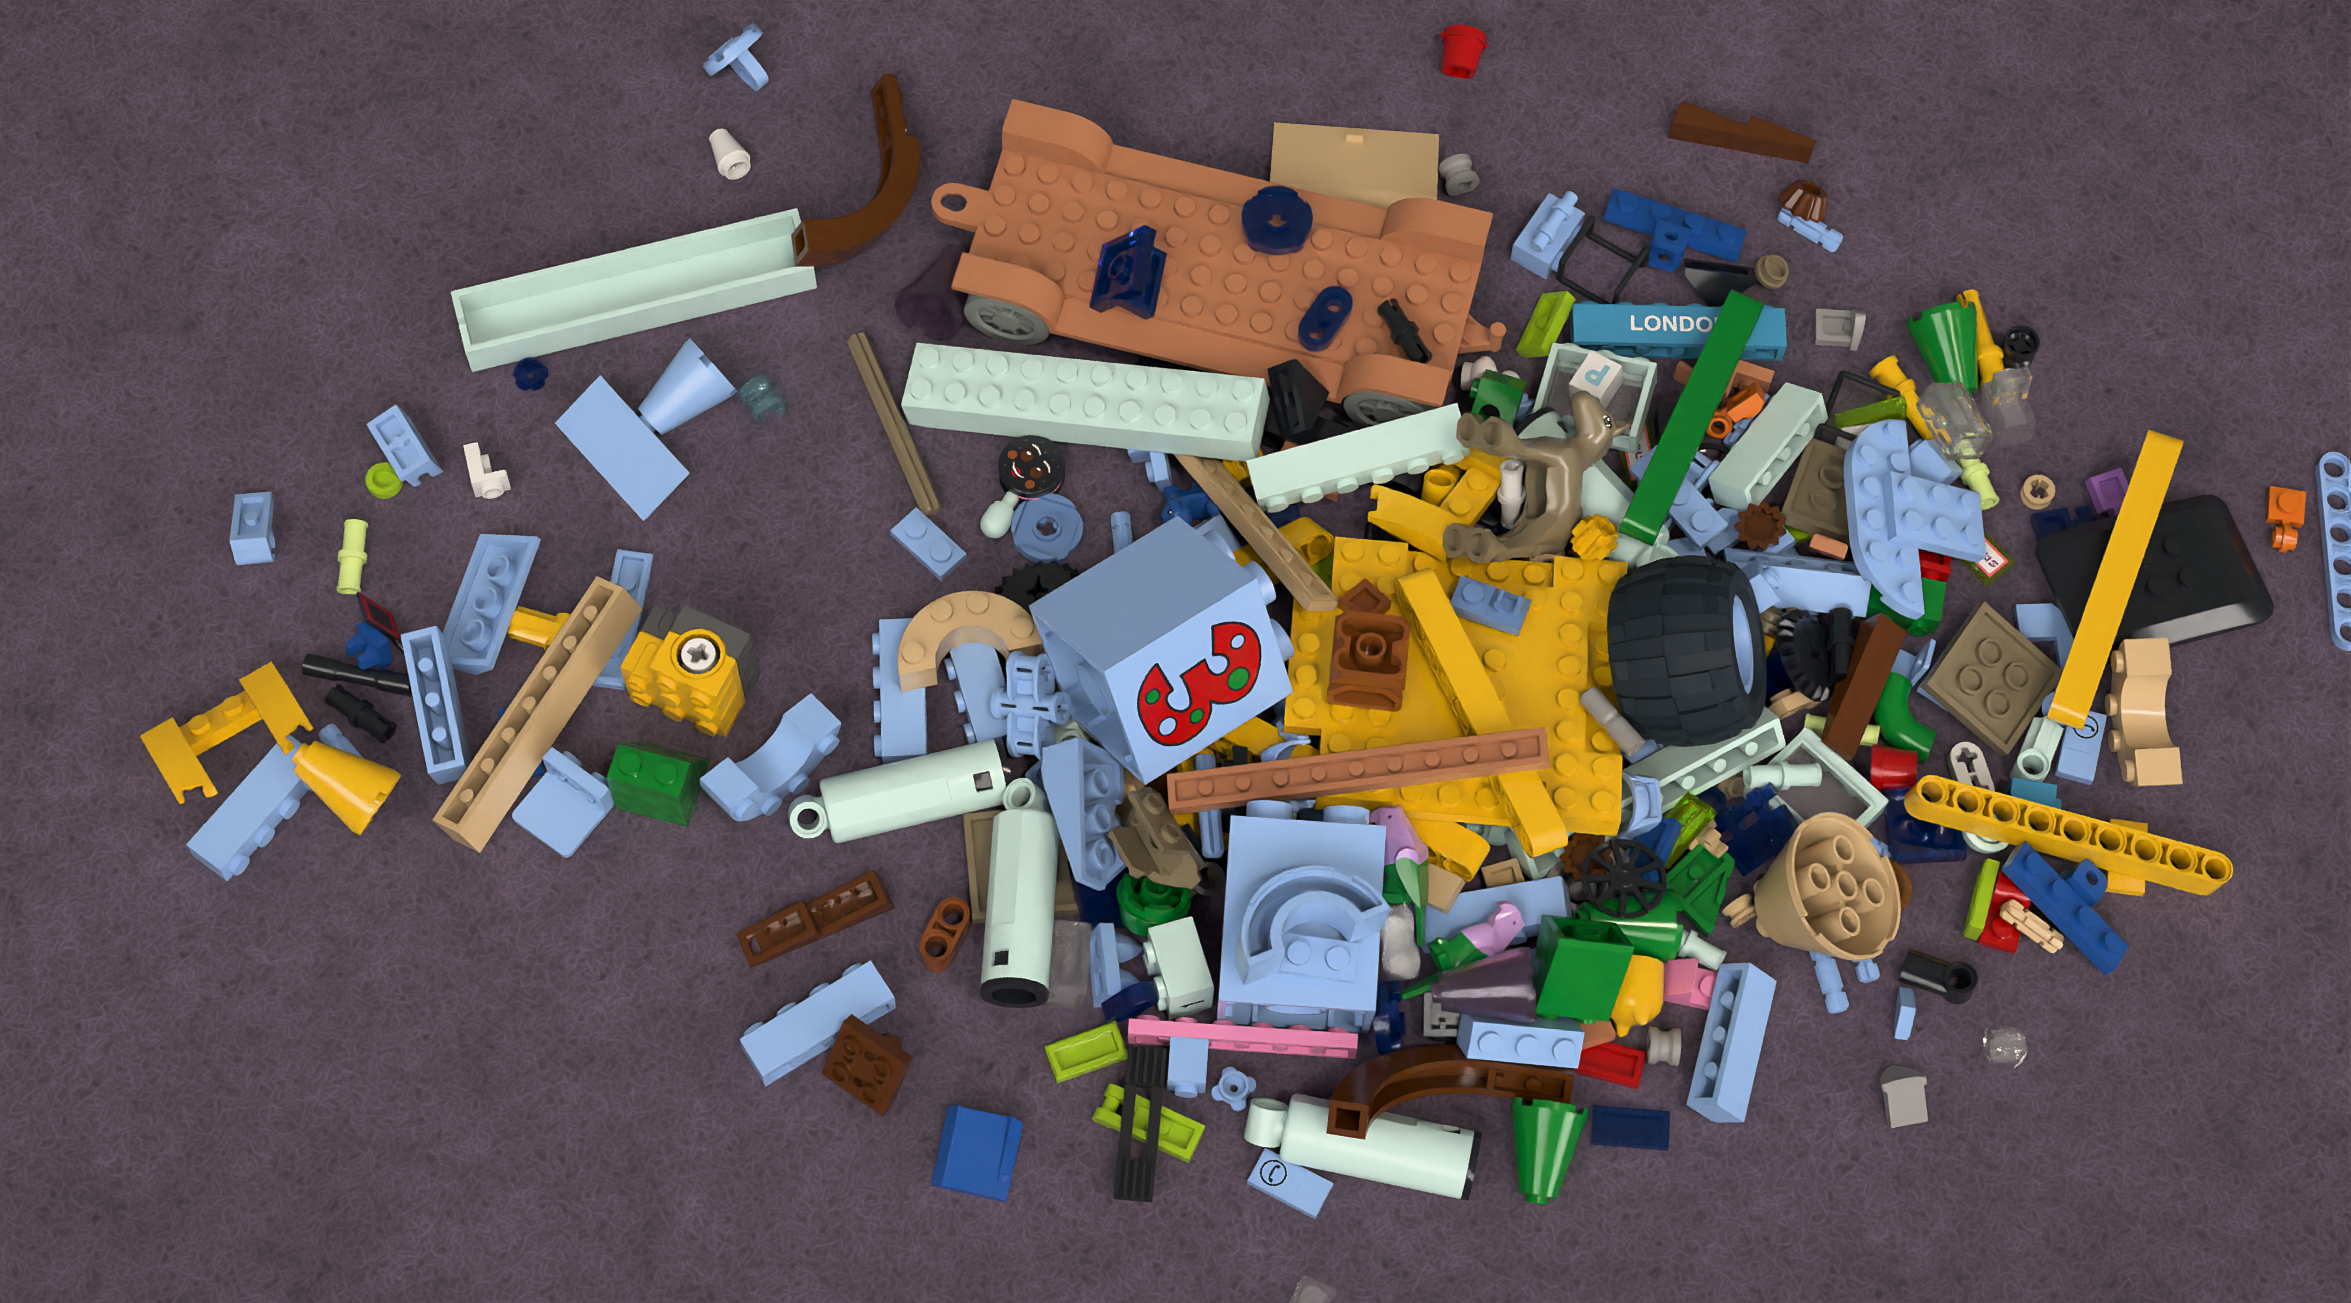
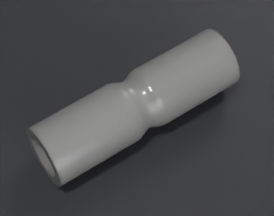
(1615, 725)

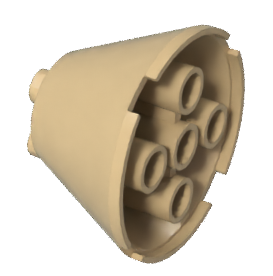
(1830, 891)

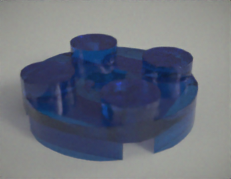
(1276, 239)
(1389, 1022)

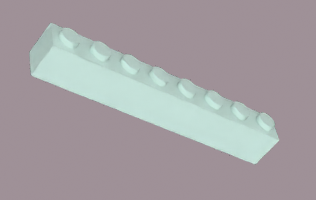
(1677, 771)

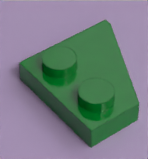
(1701, 886)

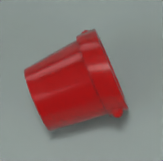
(1462, 50)
(1893, 768)

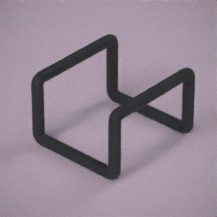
(1587, 228)
(1838, 383)

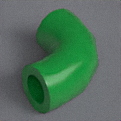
(1897, 722)

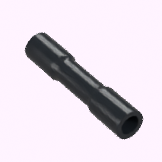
(335, 670)

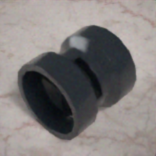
(2021, 340)

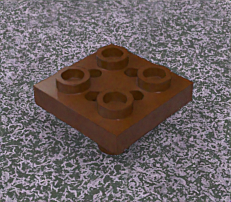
(870, 1057)

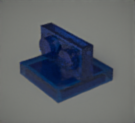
(1129, 274)

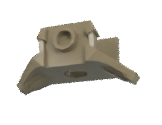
(1152, 823)

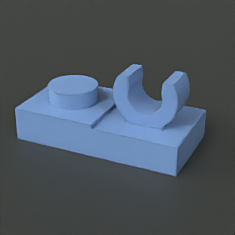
(1490, 605)

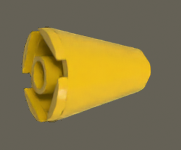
(345, 782)

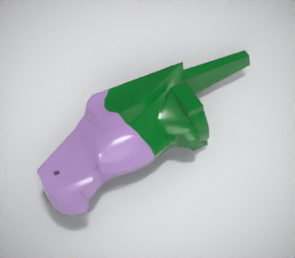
(1404, 863)
(1471, 944)

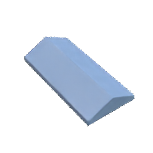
(490, 600)

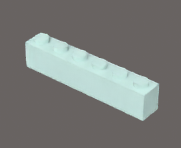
(1357, 459)

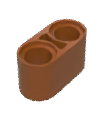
(945, 934)

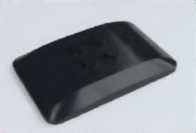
(2189, 584)

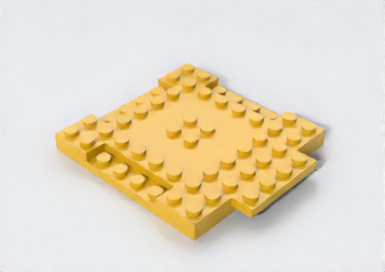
(1534, 675)

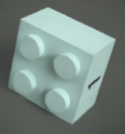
(1179, 968)

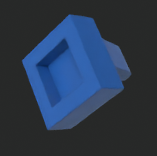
(372, 644)

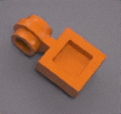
(1742, 405)
(2287, 510)

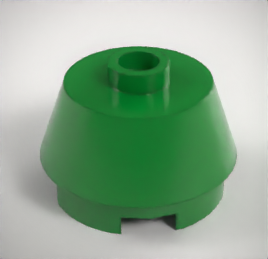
(1150, 903)

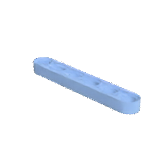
(2333, 549)

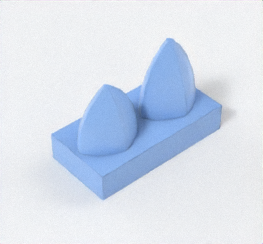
(1105, 954)

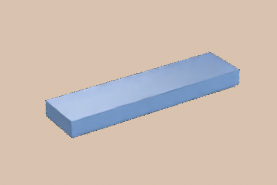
(633, 574)

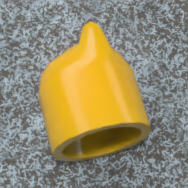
(1639, 995)

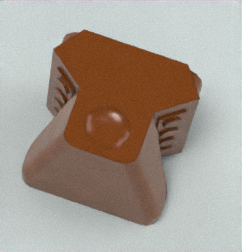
(1369, 661)

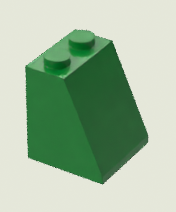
(656, 781)
(1579, 968)

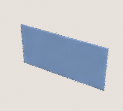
(622, 448)

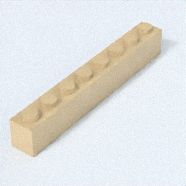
(537, 714)

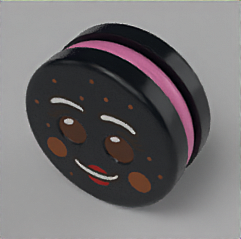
(1031, 468)

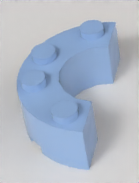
(777, 767)
(1301, 897)

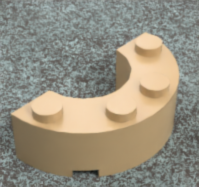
(961, 620)
(2138, 713)

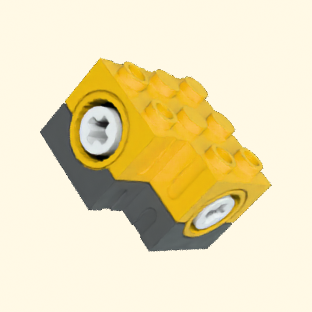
(691, 668)

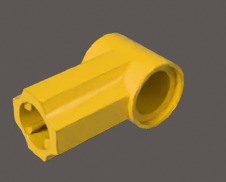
(1440, 482)
(535, 626)

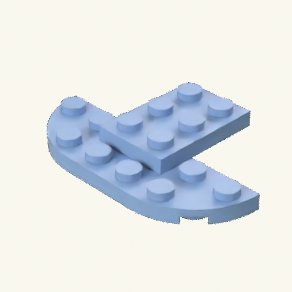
(1900, 513)

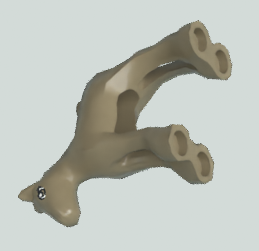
(1551, 481)

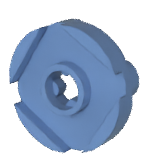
(1037, 513)

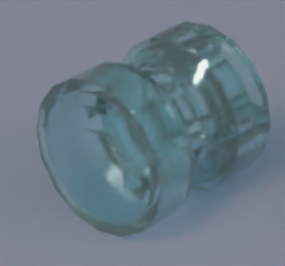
(761, 397)

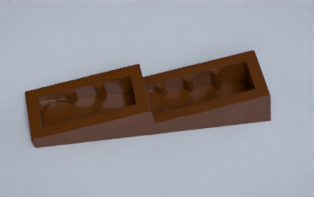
(1758, 137)
(1858, 694)
(815, 920)

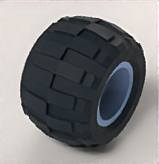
(1687, 651)

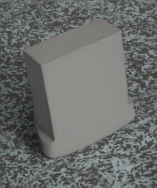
(1839, 327)
(1904, 1096)

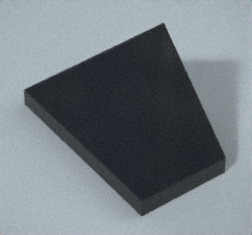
(1716, 280)
(1296, 397)

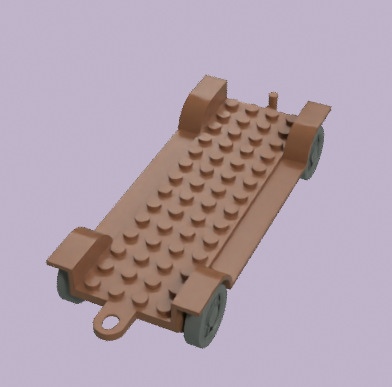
(1219, 302)

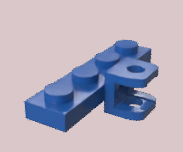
(1673, 230)
(2067, 902)

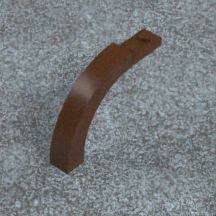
(841, 238)
(1435, 1071)

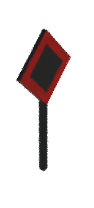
(379, 619)

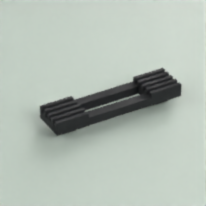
(1133, 1177)

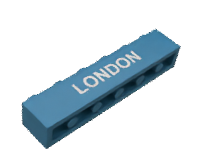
(1668, 330)

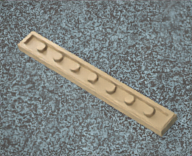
(1260, 533)

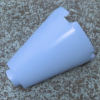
(684, 390)

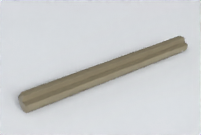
(894, 424)

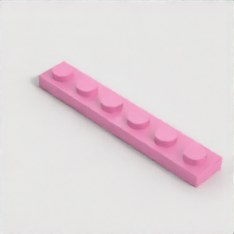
(1257, 1038)

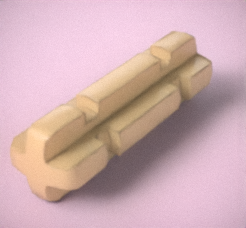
(2031, 926)

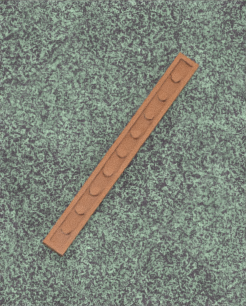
(1359, 770)

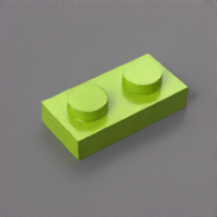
(1545, 324)

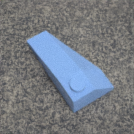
(1083, 794)

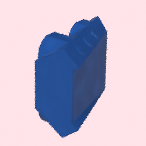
(977, 1153)

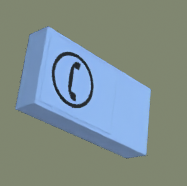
(2081, 750)
(1290, 1183)

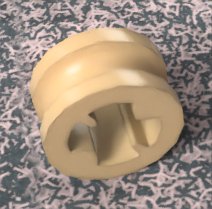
(2037, 481)
(1740, 910)

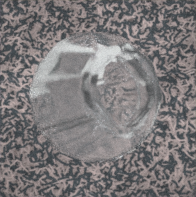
(2004, 1045)

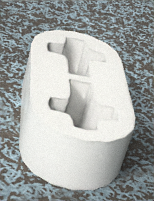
(1978, 766)

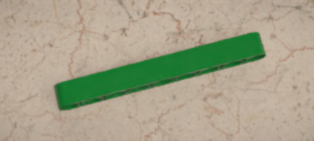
(1691, 418)

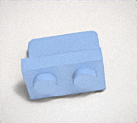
(564, 804)

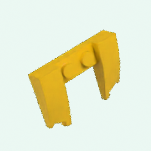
(1425, 523)
(263, 698)

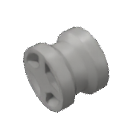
(1458, 174)
(1663, 1046)

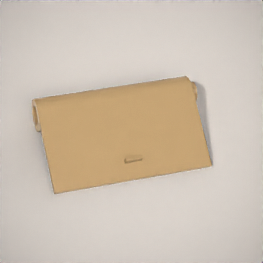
(1356, 162)

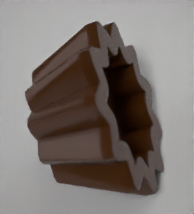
(1805, 200)
(1760, 526)
(1577, 852)

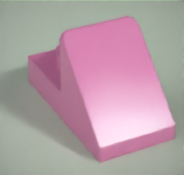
(1688, 984)

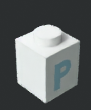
(1598, 377)

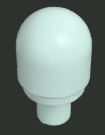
(999, 516)
(1491, 833)

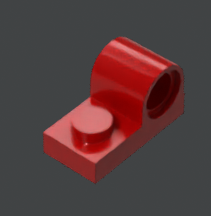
(1998, 932)

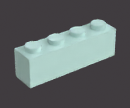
(1768, 447)

